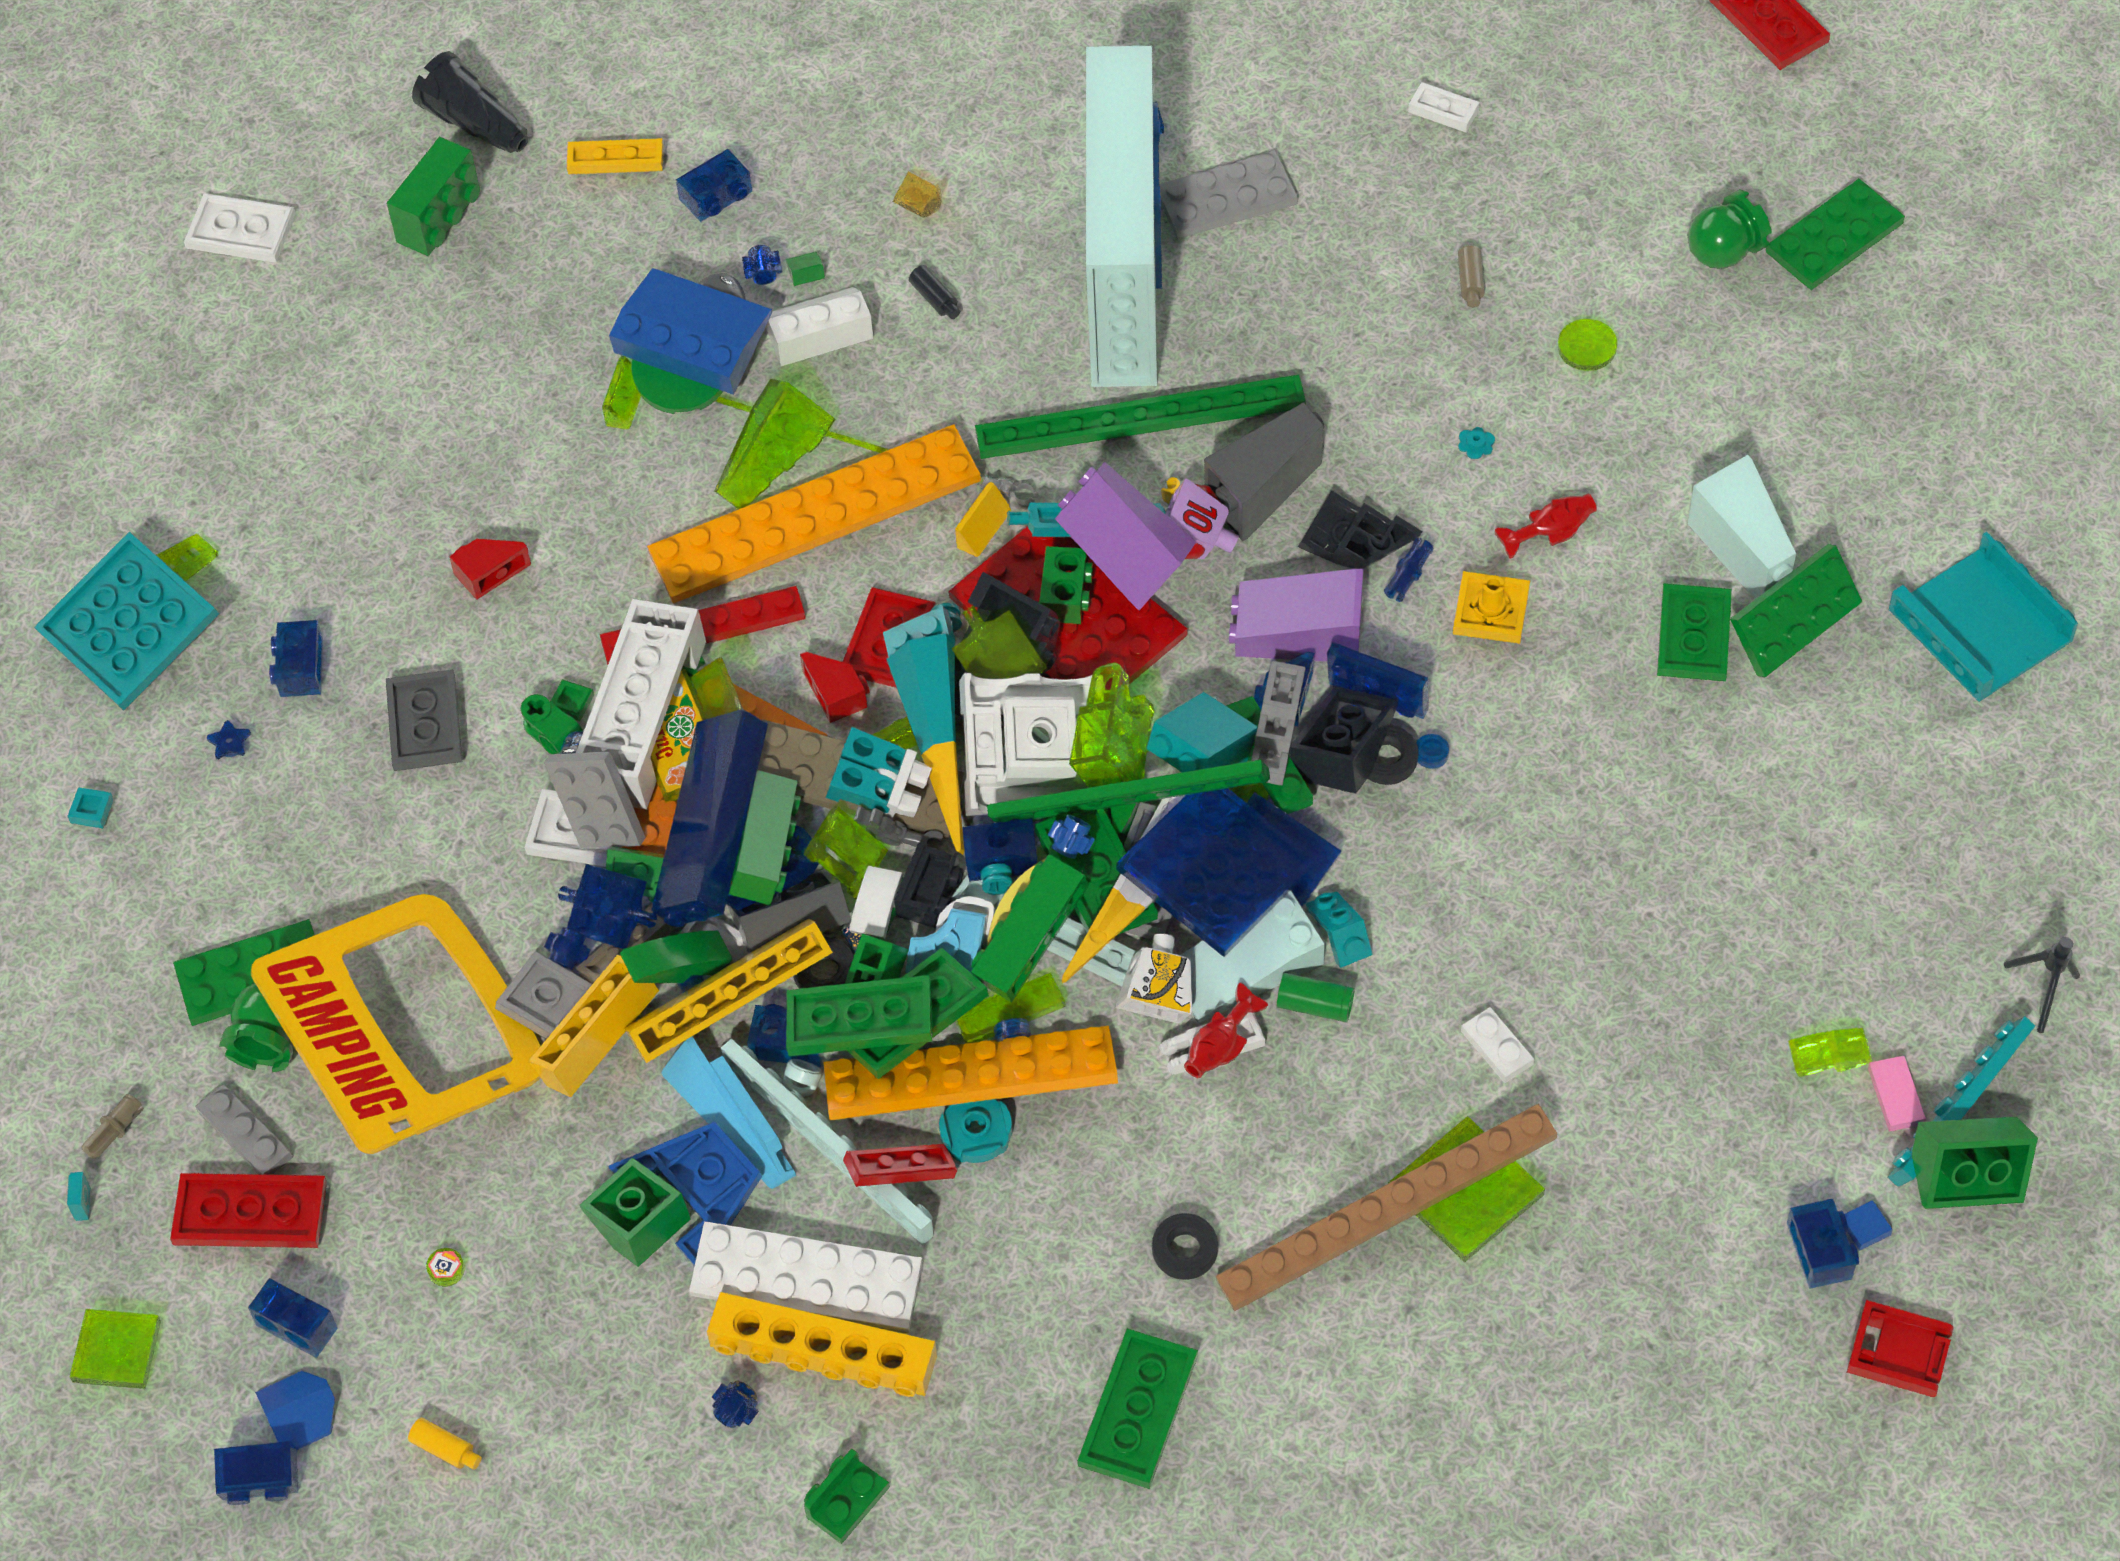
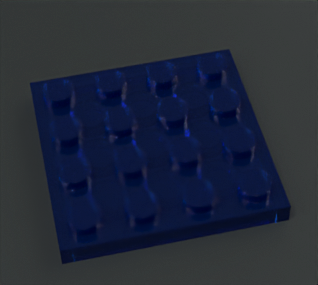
(1216, 866)

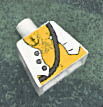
(1158, 982)

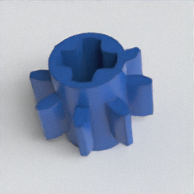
(1071, 836)

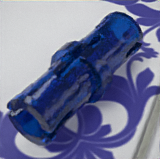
(1408, 569)

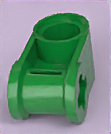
(546, 722)

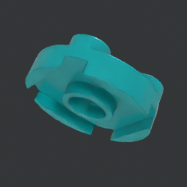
(980, 1146)

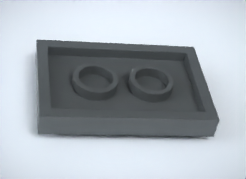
(423, 720)

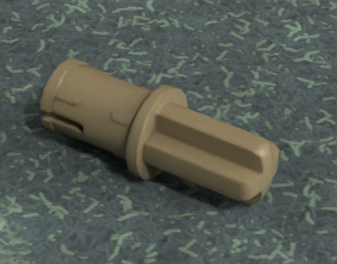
(112, 1126)

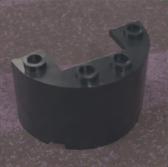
(1036, 620)

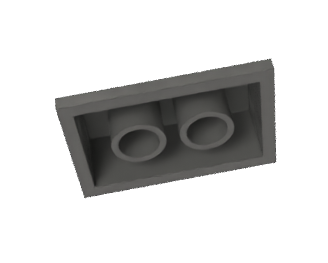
(815, 899)

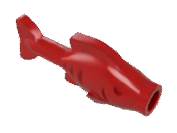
(1556, 521)
(1218, 1040)

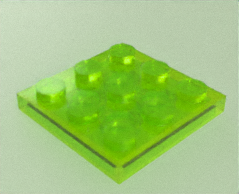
(1482, 1209)

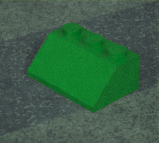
(1973, 1161)

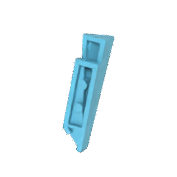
(722, 1099)

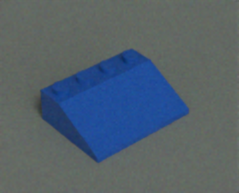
(689, 330)

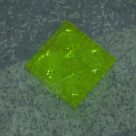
(115, 1348)

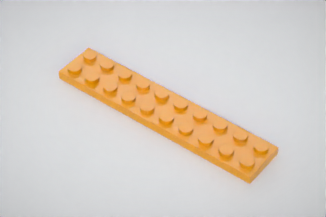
(813, 513)

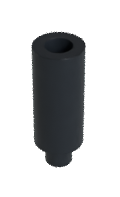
(934, 292)

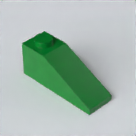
(876, 960)

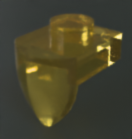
(918, 196)

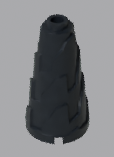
(464, 101)

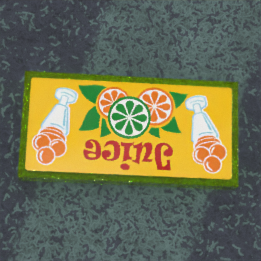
(675, 738)

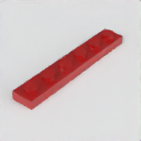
(738, 617)

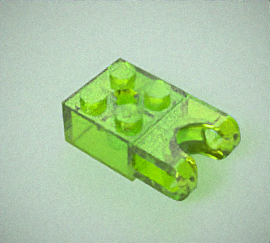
(1111, 731)

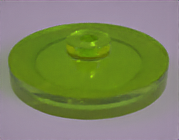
(1587, 344)

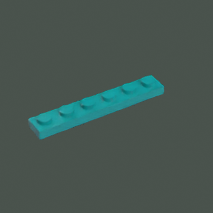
(1969, 1087)

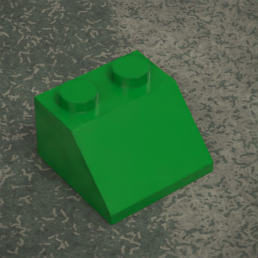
(636, 1211)

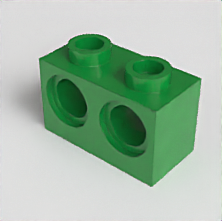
(1066, 585)

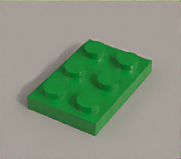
(1694, 632)

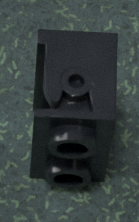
(927, 885)

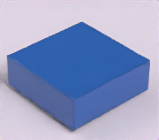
(1867, 1225)

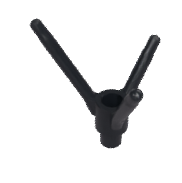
(2056, 961)

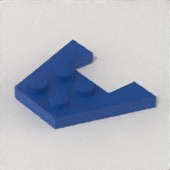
(707, 1172)

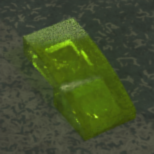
(1830, 1049)

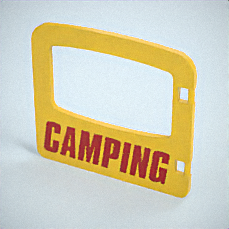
(346, 1048)

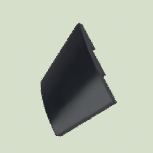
(1355, 533)

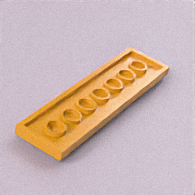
(974, 1073)

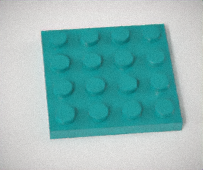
(126, 620)

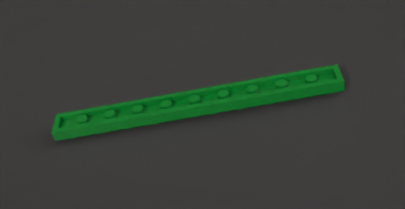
(1139, 416)

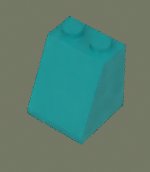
(1202, 735)

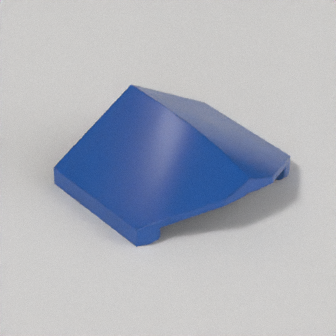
(299, 1408)

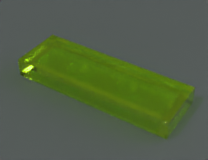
(1033, 1001)

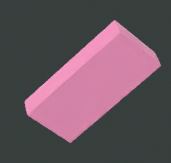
(1896, 1093)

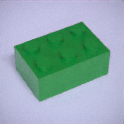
(434, 196)

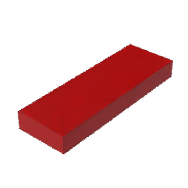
(900, 1164)

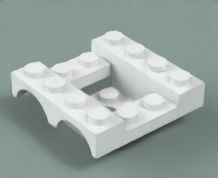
(1030, 766)

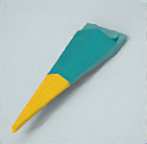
(925, 678)

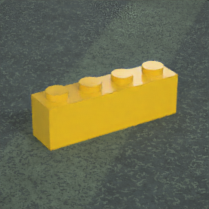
(591, 1028)

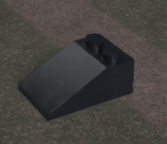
(1343, 739)

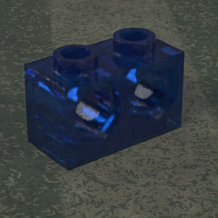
(714, 185)
(302, 658)
(773, 1046)
(292, 1317)

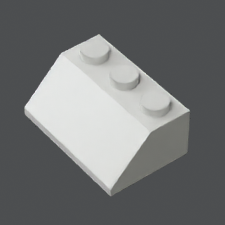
(819, 326)

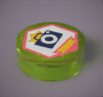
(445, 1267)

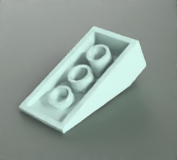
(1275, 946)

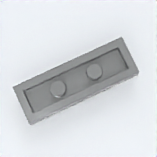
(243, 1131)

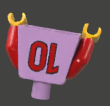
(1200, 515)

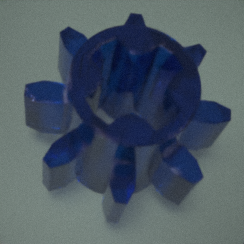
(762, 264)
(567, 948)
(735, 1404)

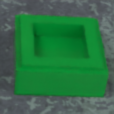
(572, 699)

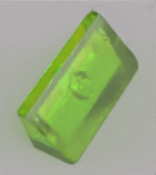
(622, 397)
(716, 689)

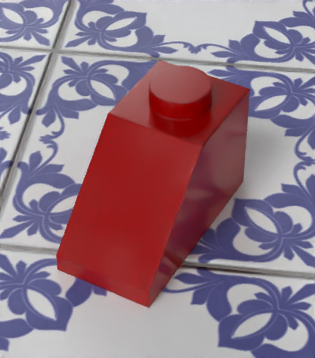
(488, 564)
(835, 685)

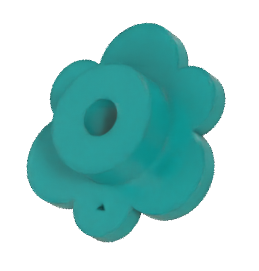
(1476, 442)

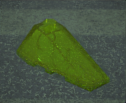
(774, 437)

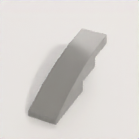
(1278, 718)

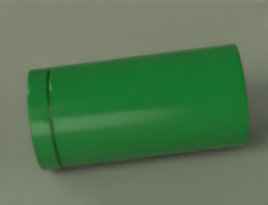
(1315, 997)

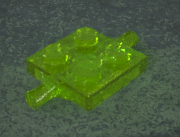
(997, 648)

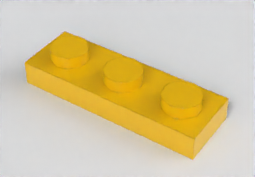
(615, 156)

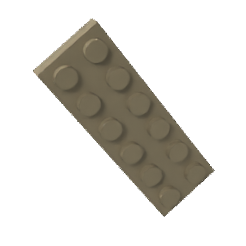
(812, 762)

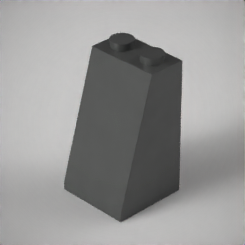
(1265, 467)

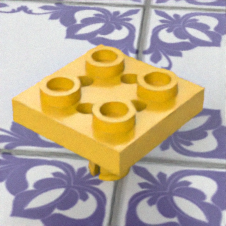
(1494, 599)

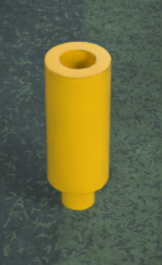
(443, 1444)

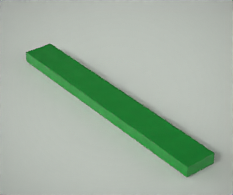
(1131, 792)

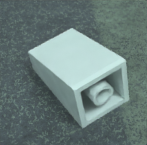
(1742, 526)

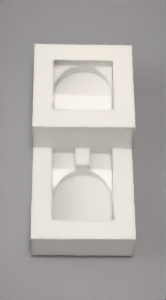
(875, 902)

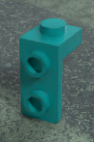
(1344, 927)

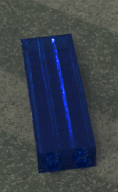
(709, 818)

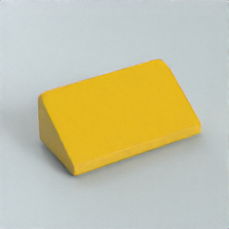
(982, 521)

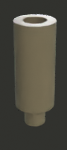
(1471, 275)

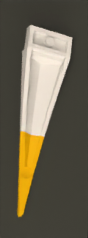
(1120, 908)

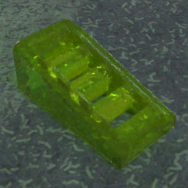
(195, 563)

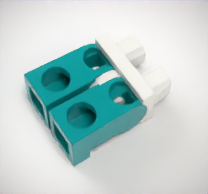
(875, 775)

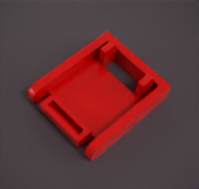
(1907, 1350)

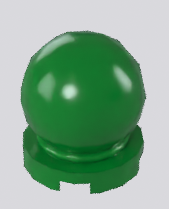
(1727, 232)
(255, 1033)

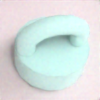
(804, 1073)

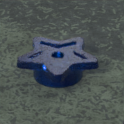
(230, 749)

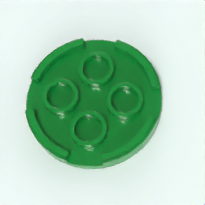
(670, 391)

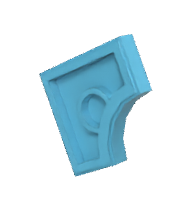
(960, 937)

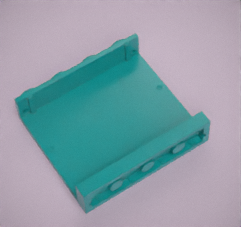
(1985, 619)

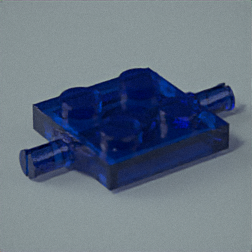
(607, 906)

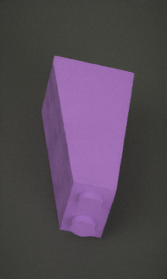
(1123, 533)
(1297, 615)

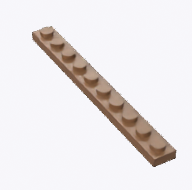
(1386, 1207)

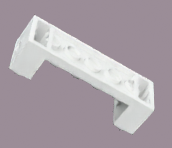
(640, 689)

